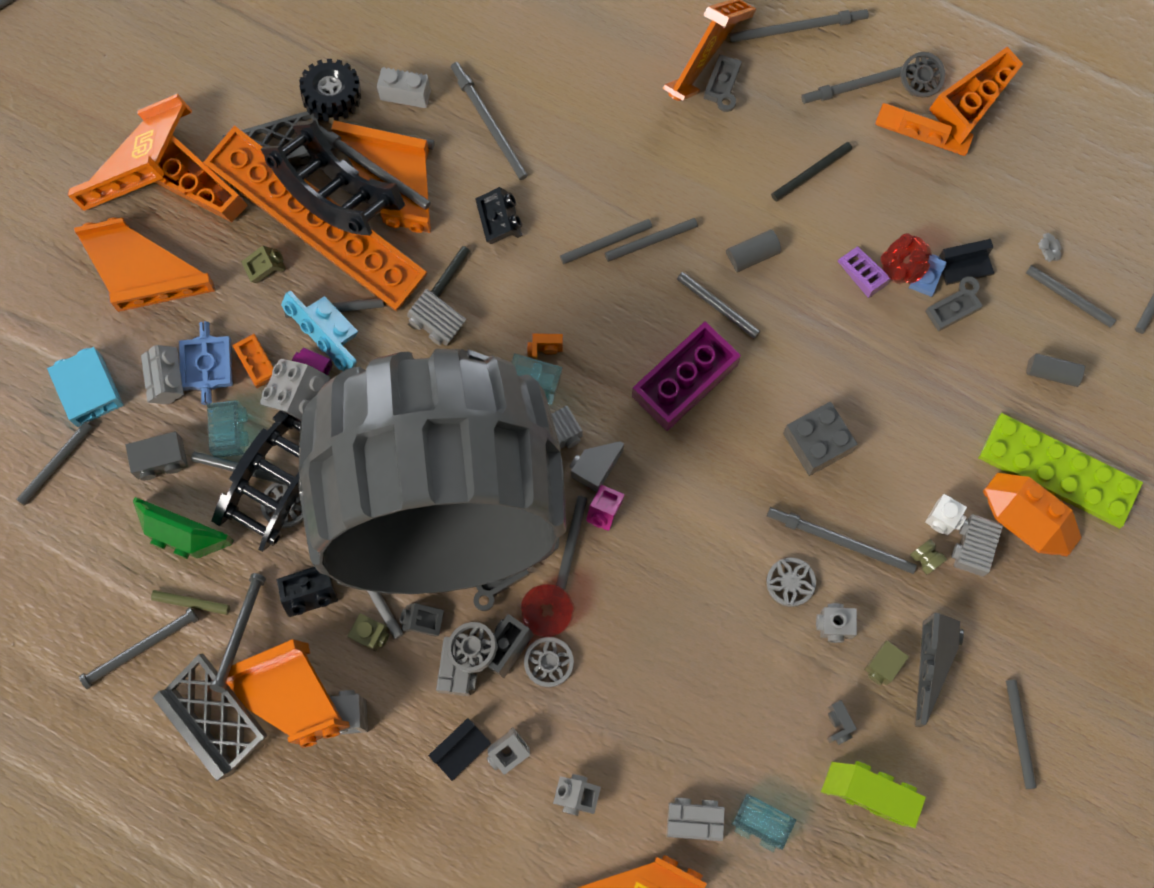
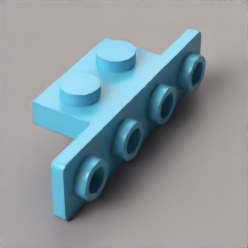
(324, 326)

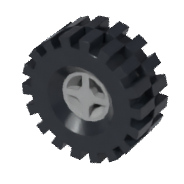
(331, 78)

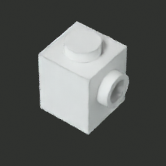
(946, 515)

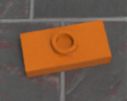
(254, 360)

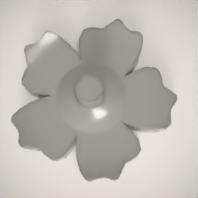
(1050, 247)

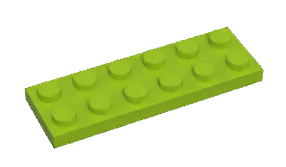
(1061, 470)

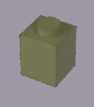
(885, 663)

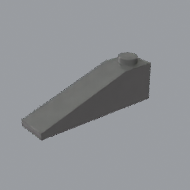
(938, 649)

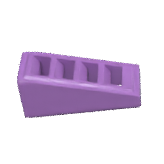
(863, 283)

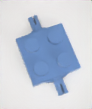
(206, 363)

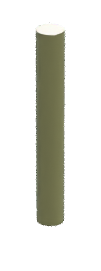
(190, 602)

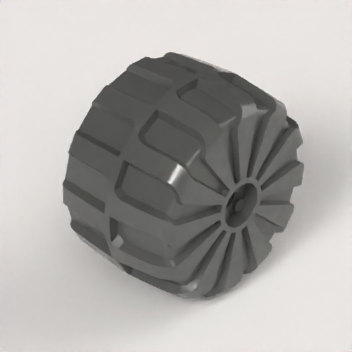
(430, 474)

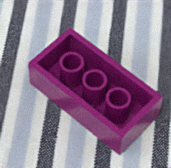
(685, 376)

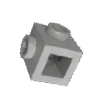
(844, 617)
(576, 795)

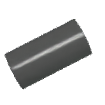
(754, 250)
(1055, 370)

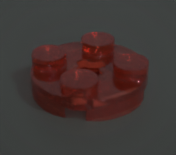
(898, 251)
(532, 611)

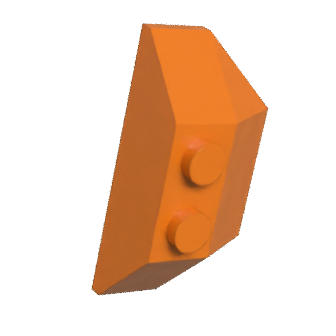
(1033, 514)

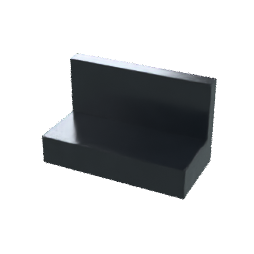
(967, 261)
(459, 749)

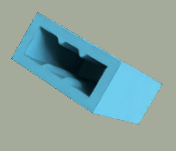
(85, 386)

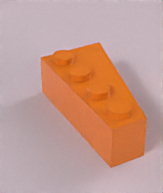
(972, 96)
(197, 183)

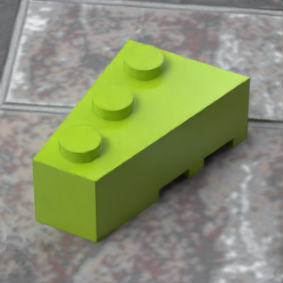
(874, 792)

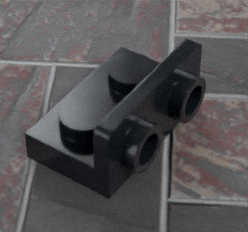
(498, 215)
(305, 591)

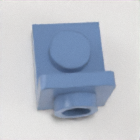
(929, 281)

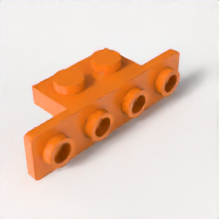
(921, 129)

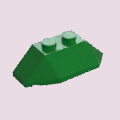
(178, 532)

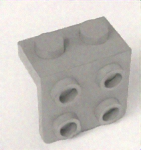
(292, 387)

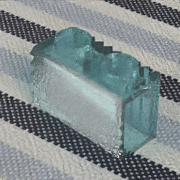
(227, 428)
(763, 822)

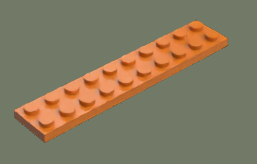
(363, 257)

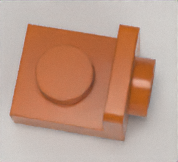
(546, 343)

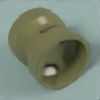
(928, 556)

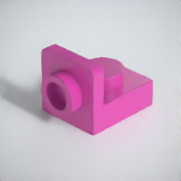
(604, 507)

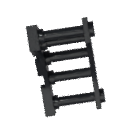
(344, 176)
(253, 460)

